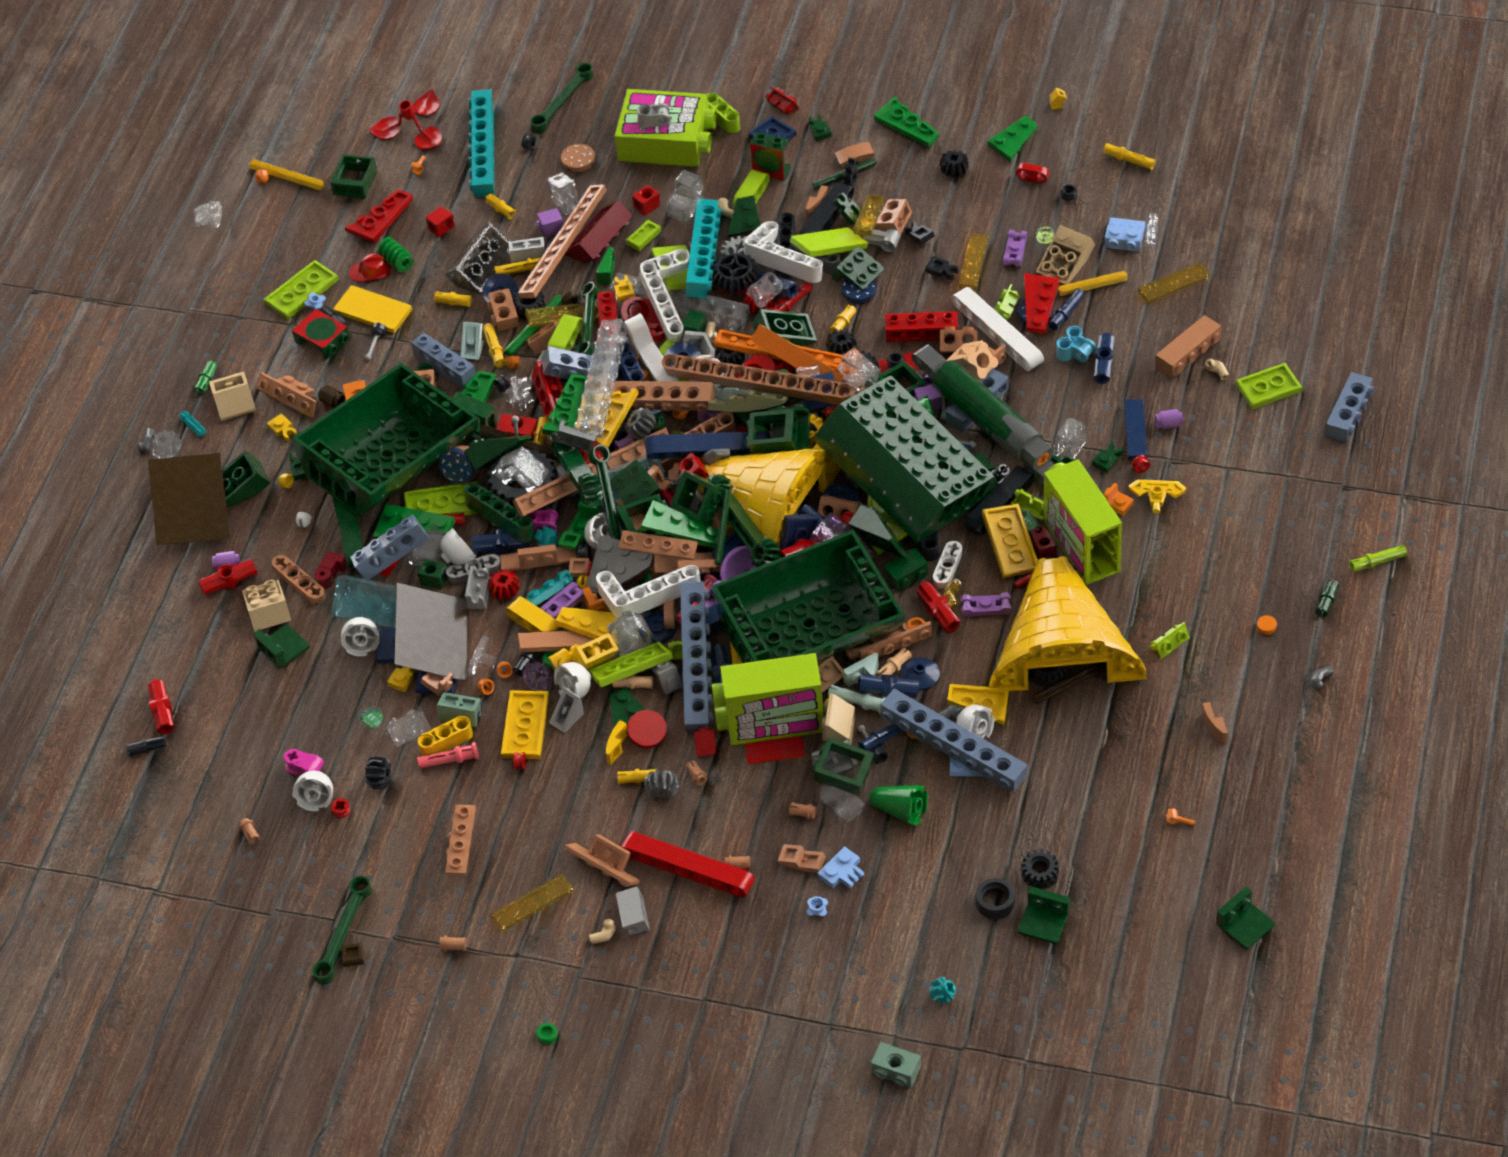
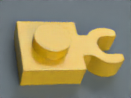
(623, 289)
(282, 426)
(562, 656)
(401, 678)

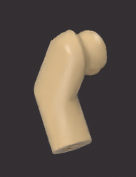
(725, 211)
(710, 327)
(1217, 367)
(605, 934)

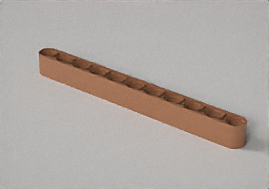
(751, 374)

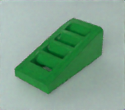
(605, 270)

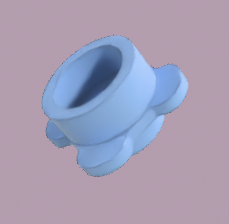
(315, 301)
(817, 902)

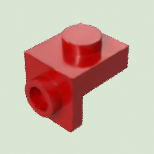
(705, 742)

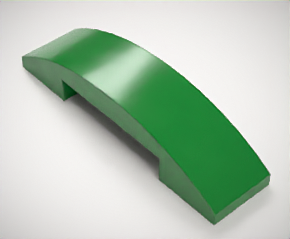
(576, 533)

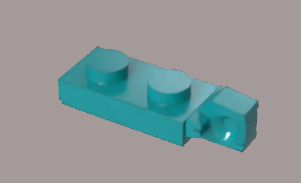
(549, 588)

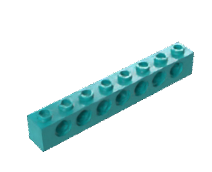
(482, 143)
(703, 248)

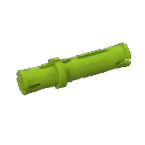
(1371, 560)

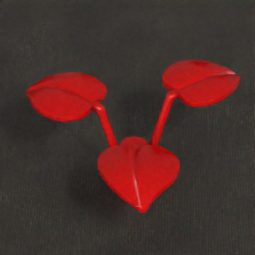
(427, 105)

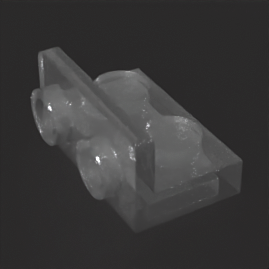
(407, 728)
(844, 803)

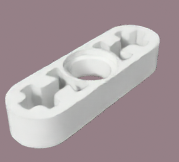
(948, 571)

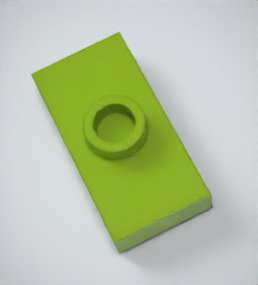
(643, 235)

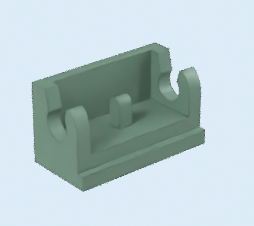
(456, 705)

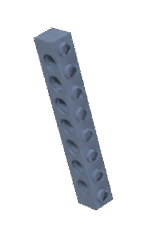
(691, 593)
(907, 713)

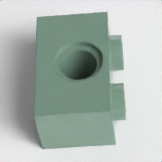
(887, 1056)

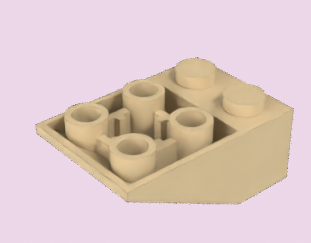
(1066, 255)
(266, 605)

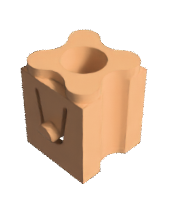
(975, 358)

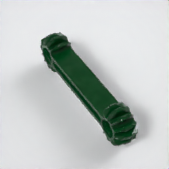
(578, 471)
(762, 549)

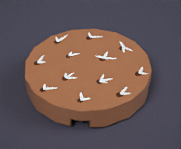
(578, 157)

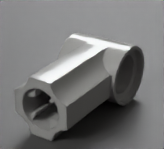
(886, 239)

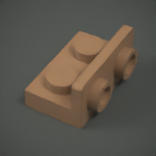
(829, 672)

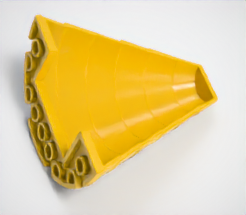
(774, 483)
(1061, 627)

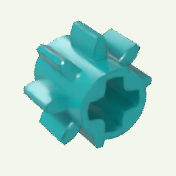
(546, 536)
(942, 990)

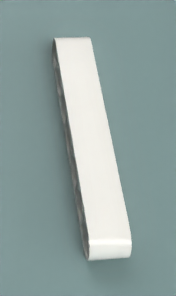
(997, 328)

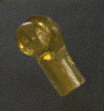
(951, 590)

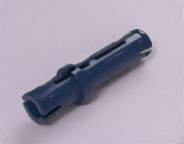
(1063, 313)
(872, 741)

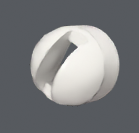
(303, 519)

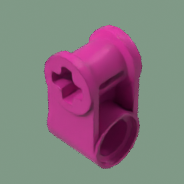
(541, 519)
(303, 763)

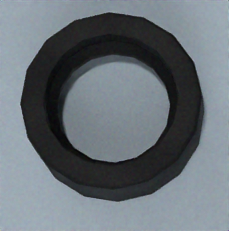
(995, 912)

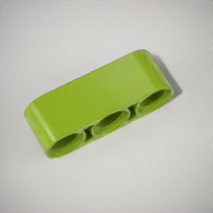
(726, 116)
(754, 184)
(566, 332)

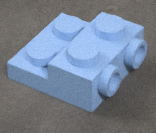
(1124, 234)

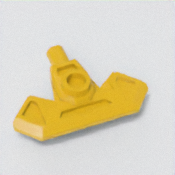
(1157, 491)

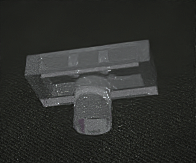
(480, 657)

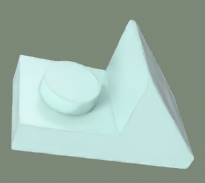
(471, 340)
(866, 666)

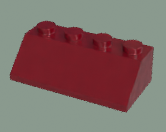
(599, 232)

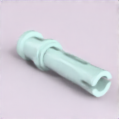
(866, 700)

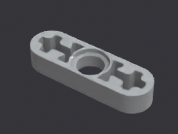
(461, 577)

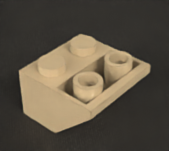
(232, 396)
(838, 720)

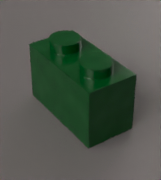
(902, 572)

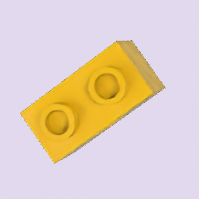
(595, 651)

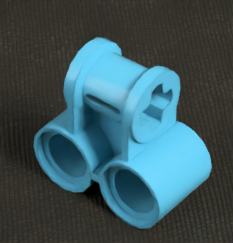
(1074, 345)

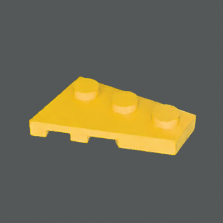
(585, 622)
(989, 697)

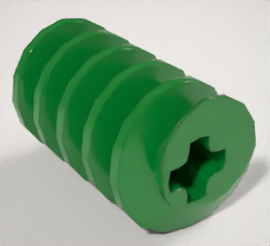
(395, 254)

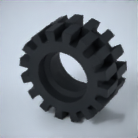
(521, 308)
(1047, 677)
(1044, 859)

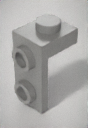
(700, 340)
(667, 676)

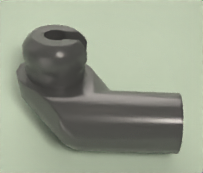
(144, 446)
(714, 454)
(1318, 675)
(951, 712)

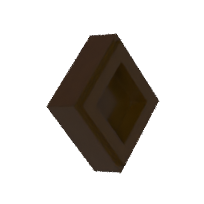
(352, 954)

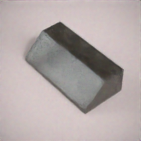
(478, 258)

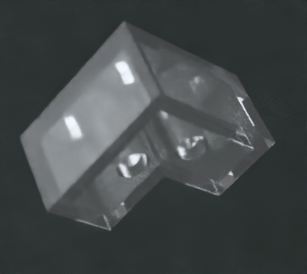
(684, 202)
(858, 371)
(523, 468)

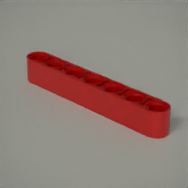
(688, 864)

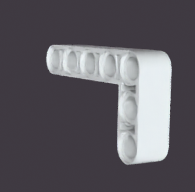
(762, 248)
(661, 293)
(646, 348)
(646, 595)

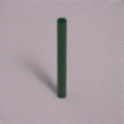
(839, 175)
(722, 527)

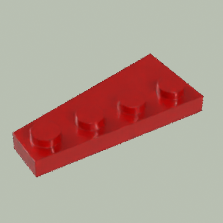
(380, 217)
(1039, 300)

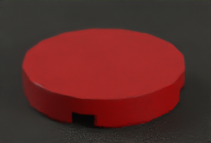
(646, 729)

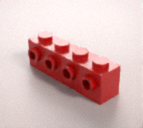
(919, 326)

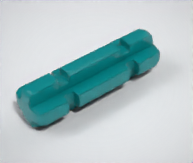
(192, 423)

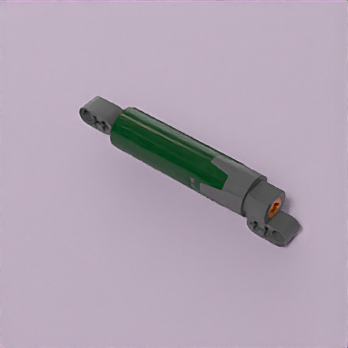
(986, 411)

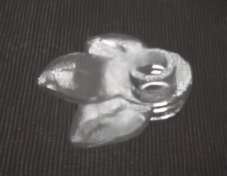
(205, 214)

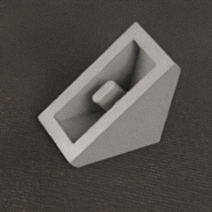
(568, 711)

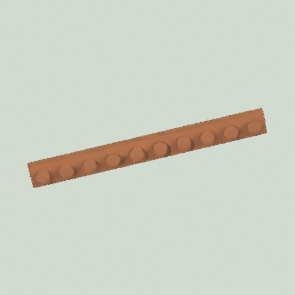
(562, 241)
(564, 486)

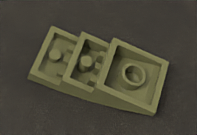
(753, 401)

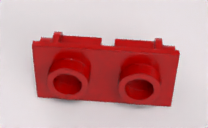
(787, 102)

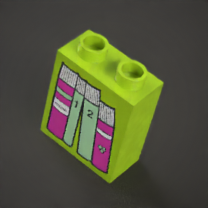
(673, 144)
(1082, 521)
(769, 699)

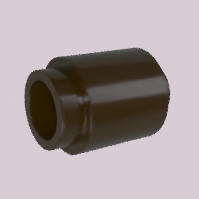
(331, 396)

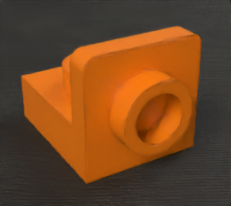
(1118, 501)
(592, 601)

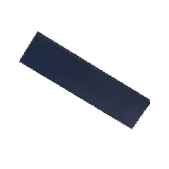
(1135, 428)

